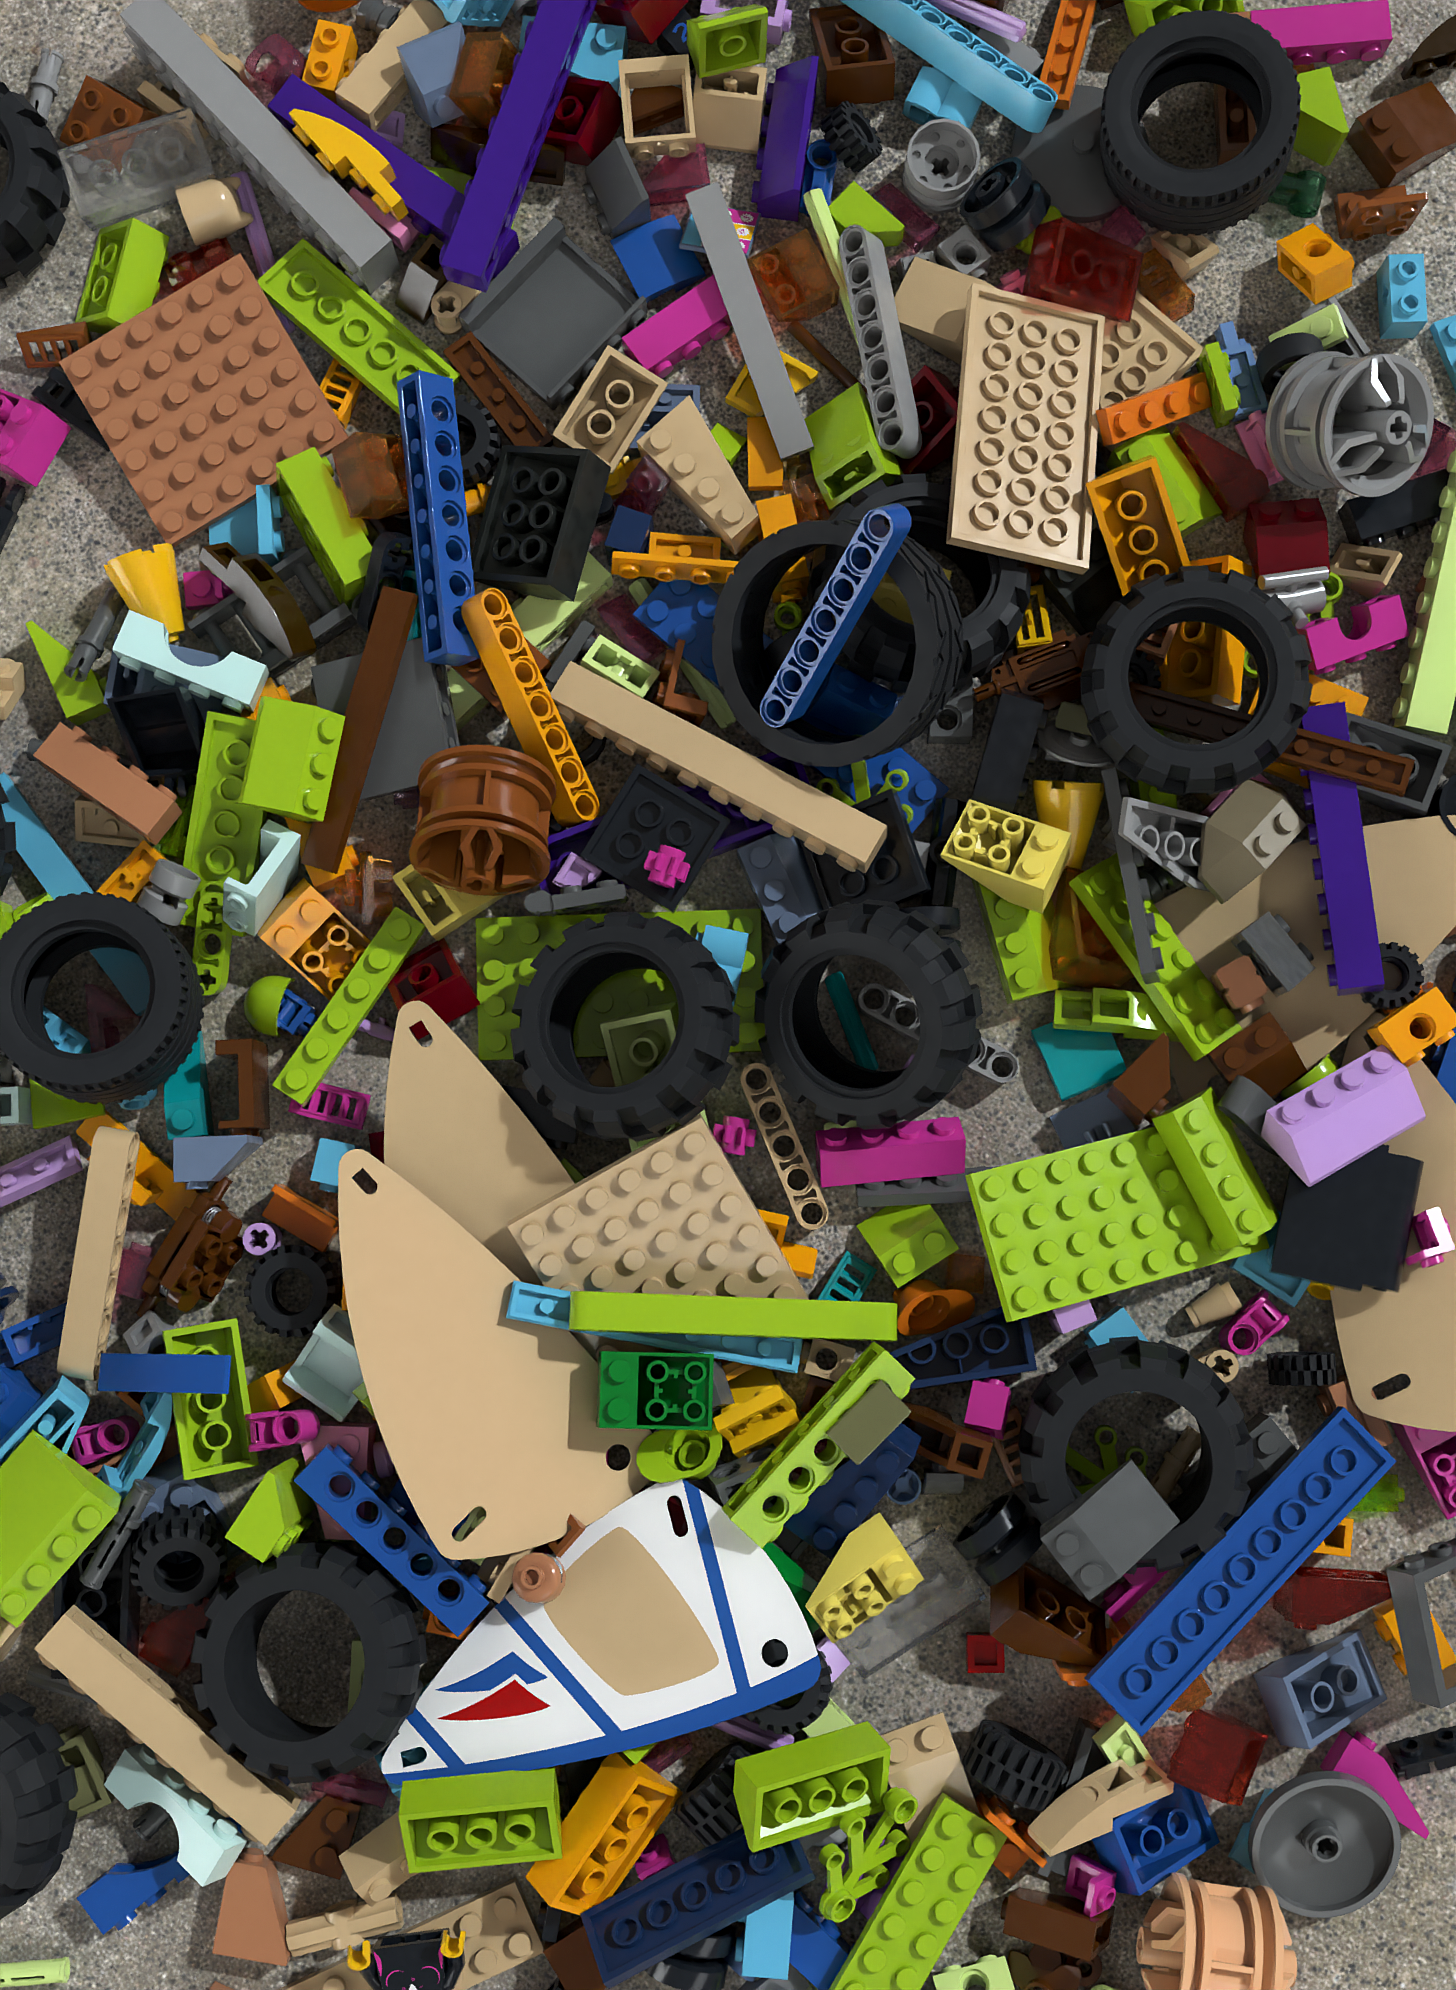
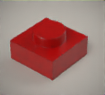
(984, 1653)

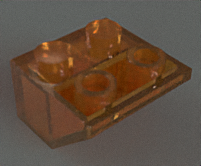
(794, 279)
(372, 474)

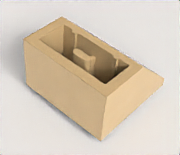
(730, 109)

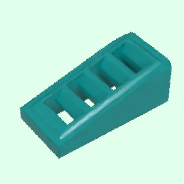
(857, 1263)

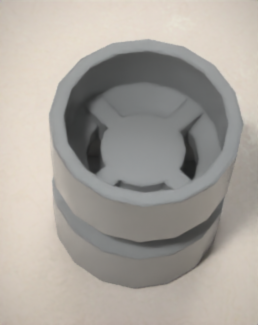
(177, 883)

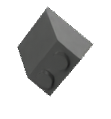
(616, 191)

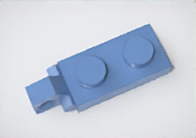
(1242, 372)

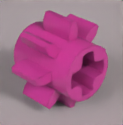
(666, 866)
(734, 1135)

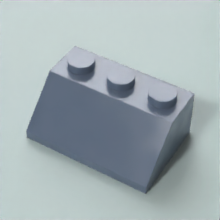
(780, 882)

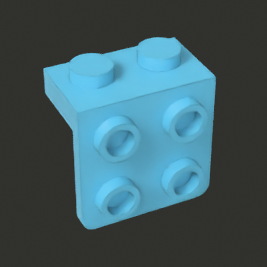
(254, 527)

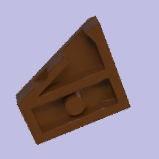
(322, 1837)

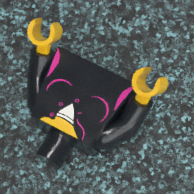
(411, 1961)

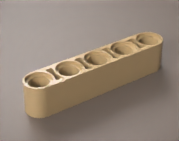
(783, 1127)

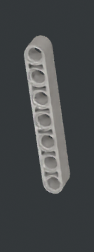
(880, 342)

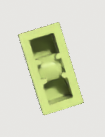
(620, 667)

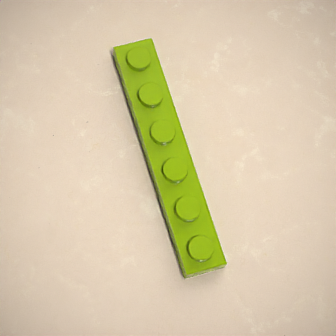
(349, 1006)

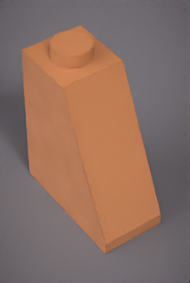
(253, 1912)

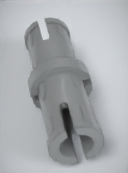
(44, 84)

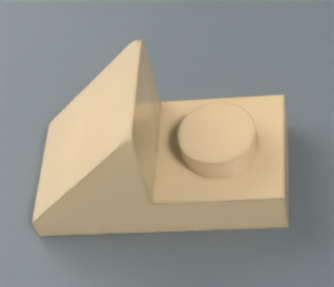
(1187, 253)

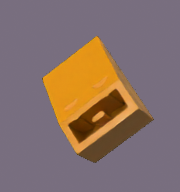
(314, 938)

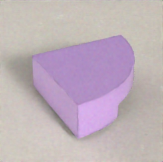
(576, 872)

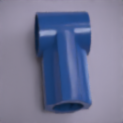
(816, 175)

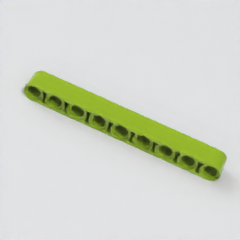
(732, 1316)

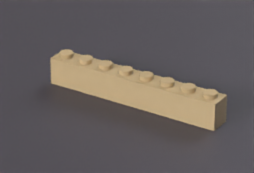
(165, 1723)

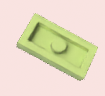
(1324, 324)
(1120, 1741)

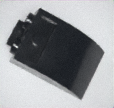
(162, 735)

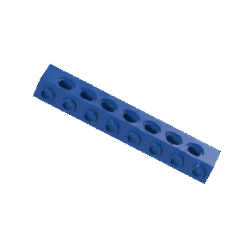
(437, 515)

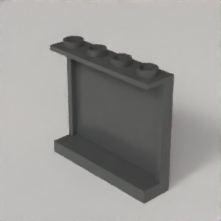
(552, 315)
(415, 722)

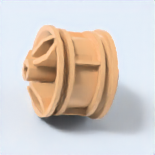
(1215, 1939)

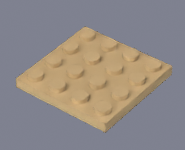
(1142, 355)

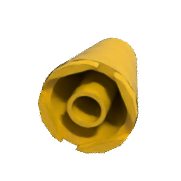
(150, 585)
(1070, 808)

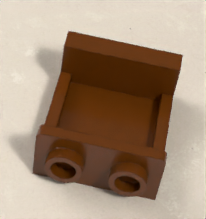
(252, 1083)

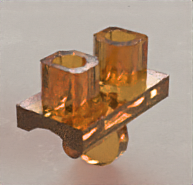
(806, 499)
(371, 871)

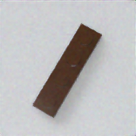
(496, 393)

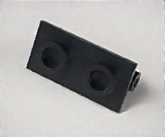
(1416, 1752)

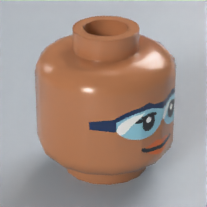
(538, 1578)

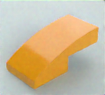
(764, 462)

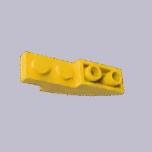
(350, 154)

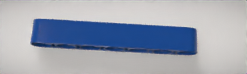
(846, 608)

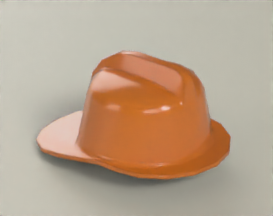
(930, 1309)

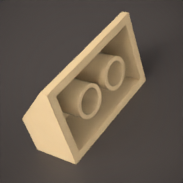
(610, 408)

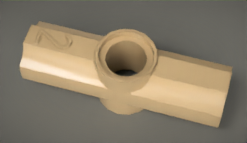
(343, 1925)

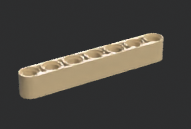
(98, 1252)

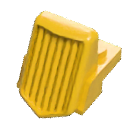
(760, 1412)

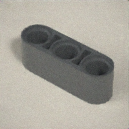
(1246, 1107)

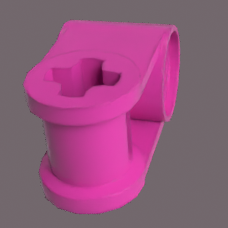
(1258, 1320)
(276, 1428)
(97, 1440)

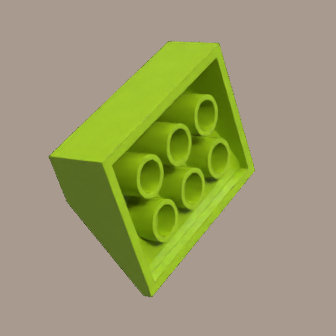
(46, 1521)

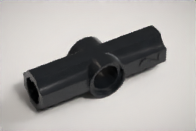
(942, 874)

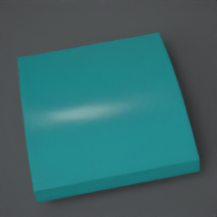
(1078, 1059)

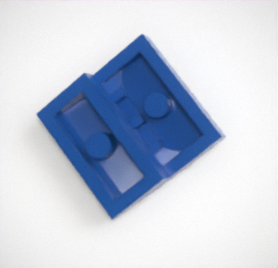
(654, 258)

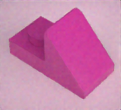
(1122, 1597)

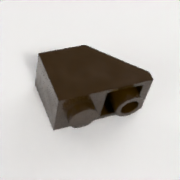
(422, 281)

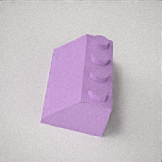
(1343, 1115)

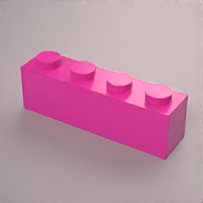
(1330, 31)
(679, 329)
(891, 1153)

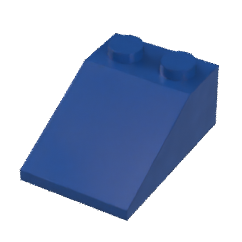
(1156, 1840)

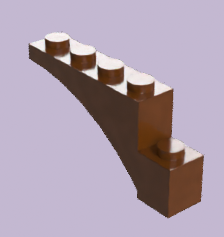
(941, 1440)

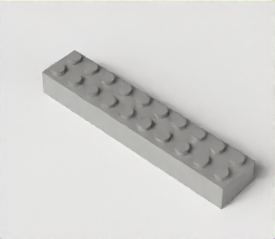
(260, 142)

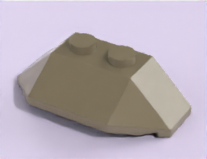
(1246, 836)

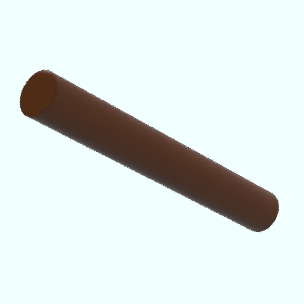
(803, 336)

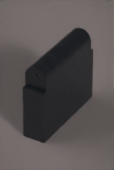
(1350, 1224)

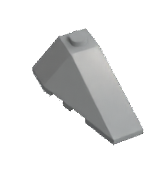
(1165, 836)

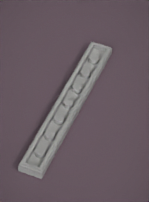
(749, 321)

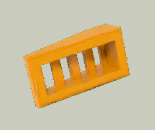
(352, 393)

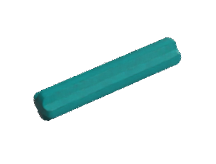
(850, 1021)

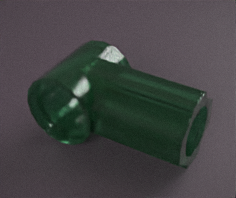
(1300, 193)

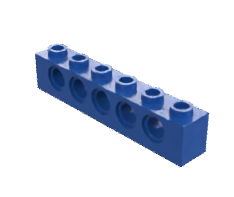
(453, 1611)

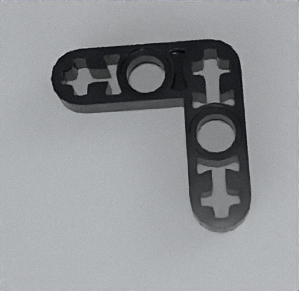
(383, 565)

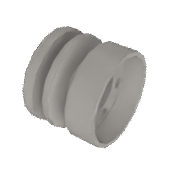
(935, 148)

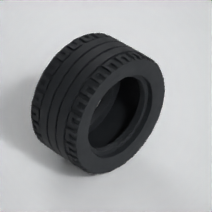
(1199, 49)
(50, 938)

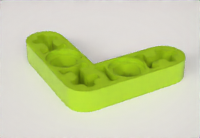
(206, 962)

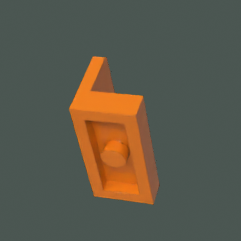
(301, 1217)

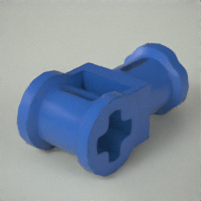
(295, 1014)

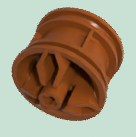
(483, 820)

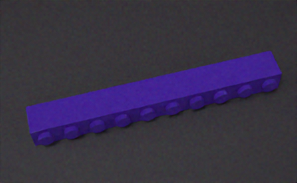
(514, 141)

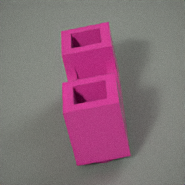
(1375, 626)

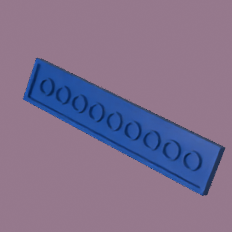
(687, 613)
(1240, 1573)

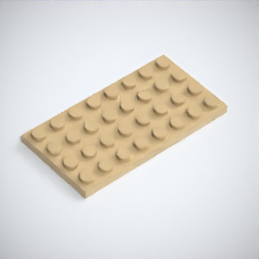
(1026, 429)

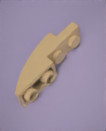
(1093, 1802)

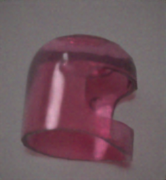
(286, 61)

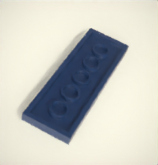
(690, 1903)

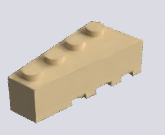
(701, 475)

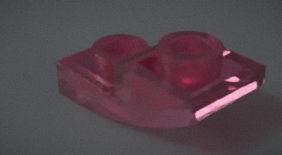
(645, 487)

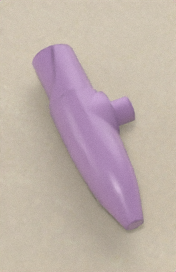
(378, 1029)

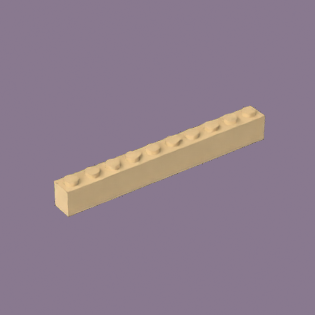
(718, 768)

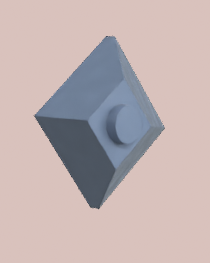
(430, 71)
(210, 1157)

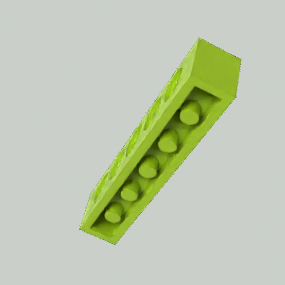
(797, 1450)

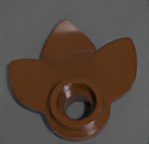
(1043, 1969)

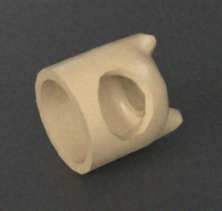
(212, 209)

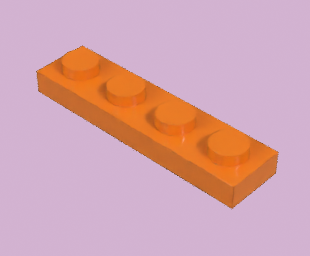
(1067, 48)
(1153, 408)

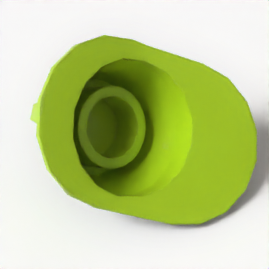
(679, 1454)

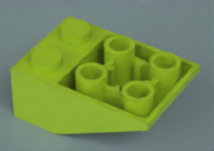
(847, 448)

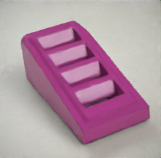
(359, 1113)

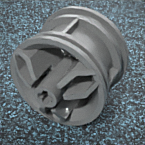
(1350, 422)

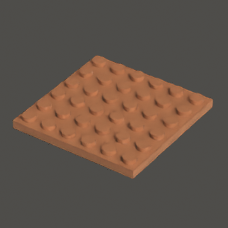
(203, 399)

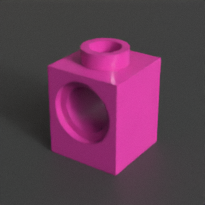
(988, 1407)

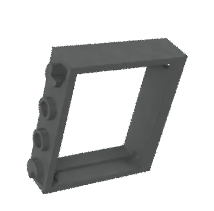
(1406, 1581)

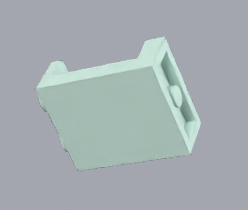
(251, 904)
(328, 1366)

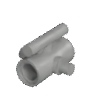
(1298, 590)

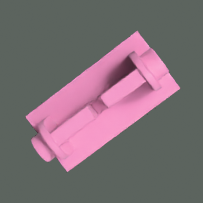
(1254, 441)

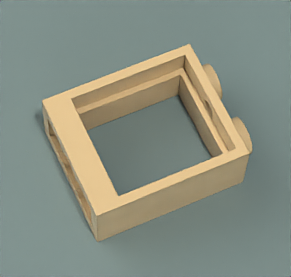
(654, 73)

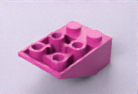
(28, 437)
(1435, 1461)

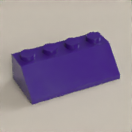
(787, 140)

